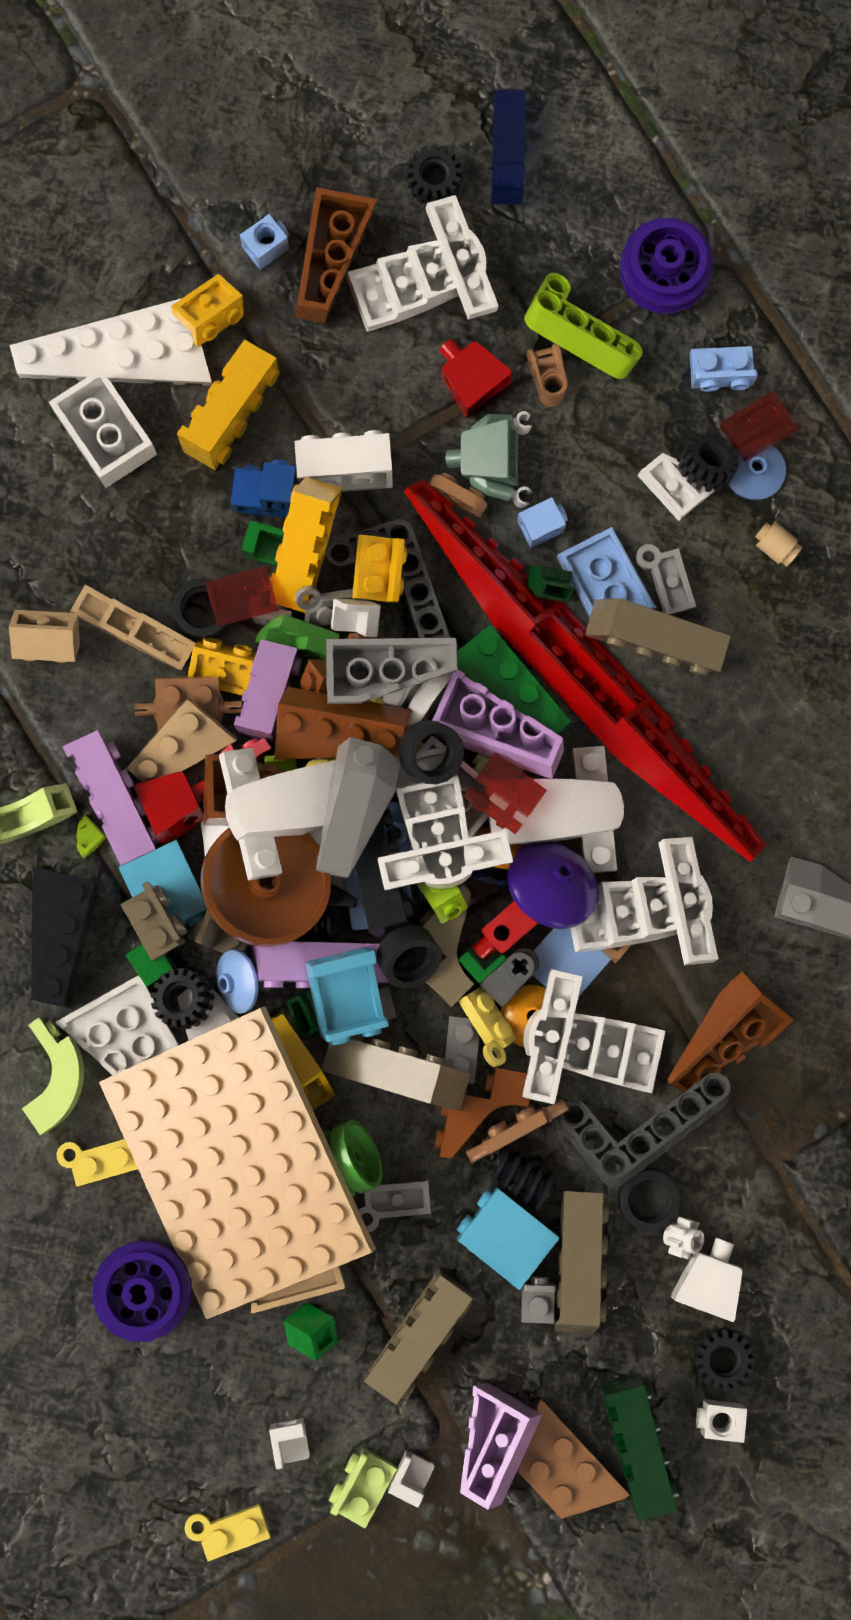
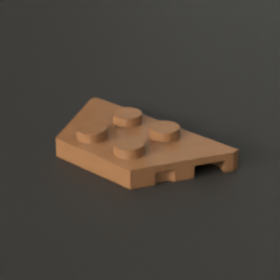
(565, 1469)

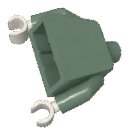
(491, 456)

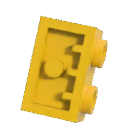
(209, 309)
(379, 568)
(228, 662)

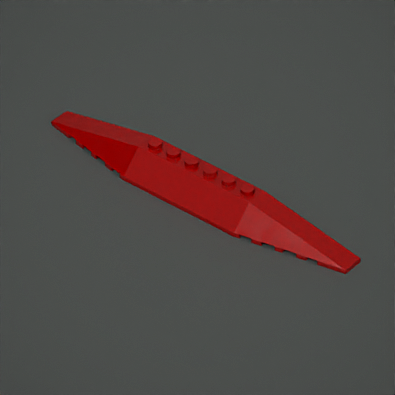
(583, 674)

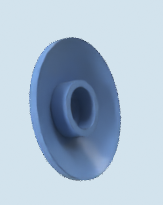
(763, 483)

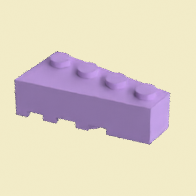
(495, 726)
(112, 796)
(288, 961)

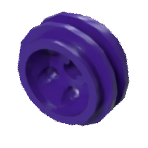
(673, 240)
(170, 1311)

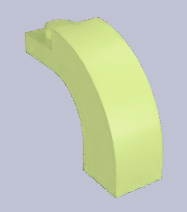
(36, 812)
(65, 1082)

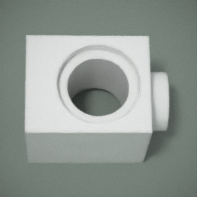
(735, 1426)

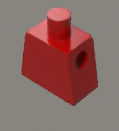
(472, 375)
(171, 805)
(518, 925)

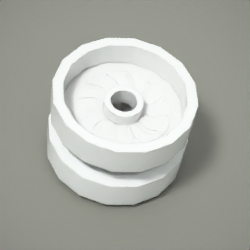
(421, 697)

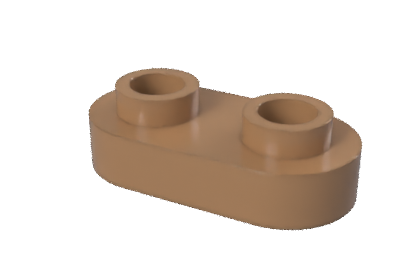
(468, 500)

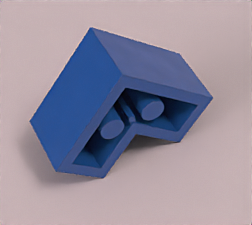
(264, 491)

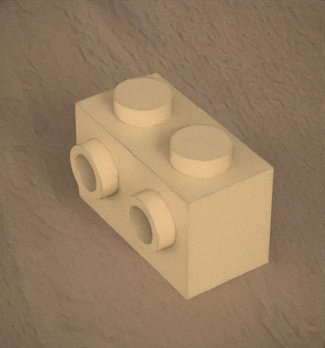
(44, 636)

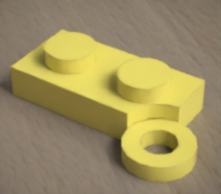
(489, 1024)
(97, 1162)
(229, 1532)

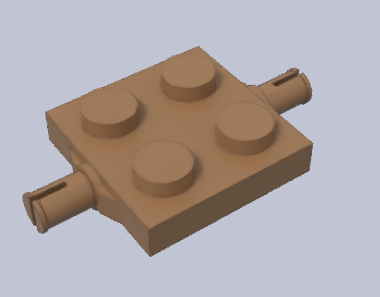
(173, 691)
(527, 1121)

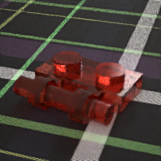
(510, 786)

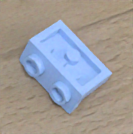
(722, 368)

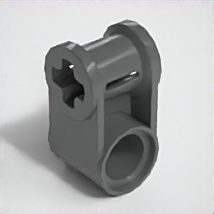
(508, 978)

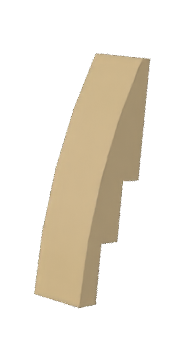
(133, 628)

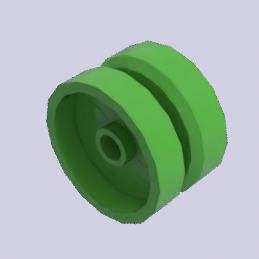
(355, 1156)

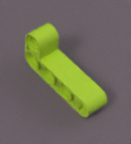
(579, 331)

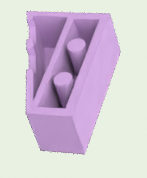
(269, 680)
(497, 1443)

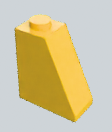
(307, 1070)

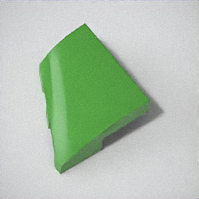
(292, 632)

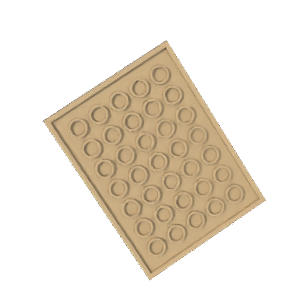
(237, 1164)

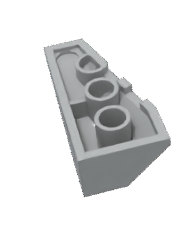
(376, 667)
(358, 796)
(815, 898)

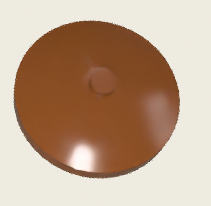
(269, 908)

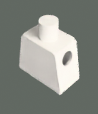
(711, 1282)

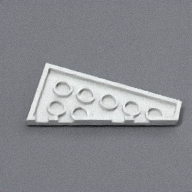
(128, 348)
(120, 1027)

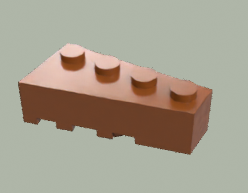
(332, 242)
(315, 729)

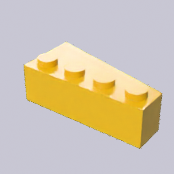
(229, 405)
(304, 539)

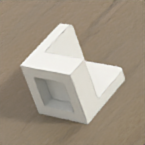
(356, 616)
(289, 1442)
(411, 1478)

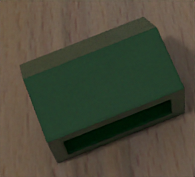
(551, 583)
(304, 1014)

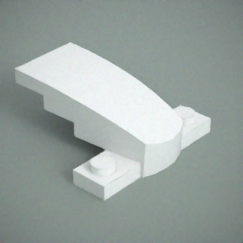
(426, 273)
(271, 807)
(575, 809)
(438, 834)
(655, 908)
(585, 1044)

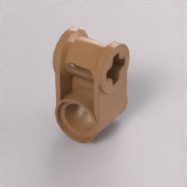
(548, 369)

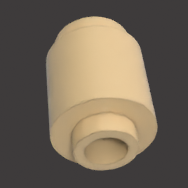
(778, 543)

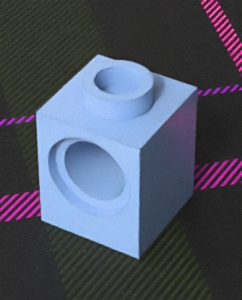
(261, 253)
(542, 522)

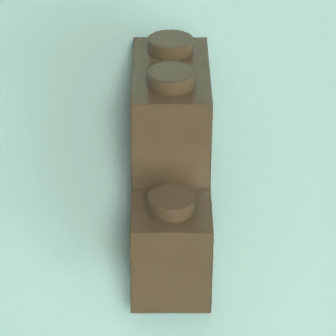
(449, 979)

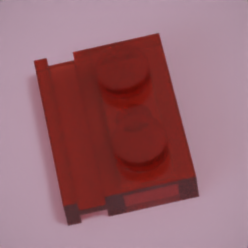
(758, 426)
(242, 596)

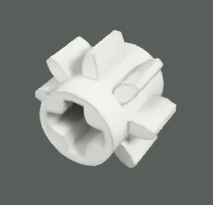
(683, 1238)

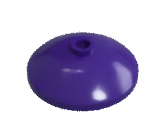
(552, 885)

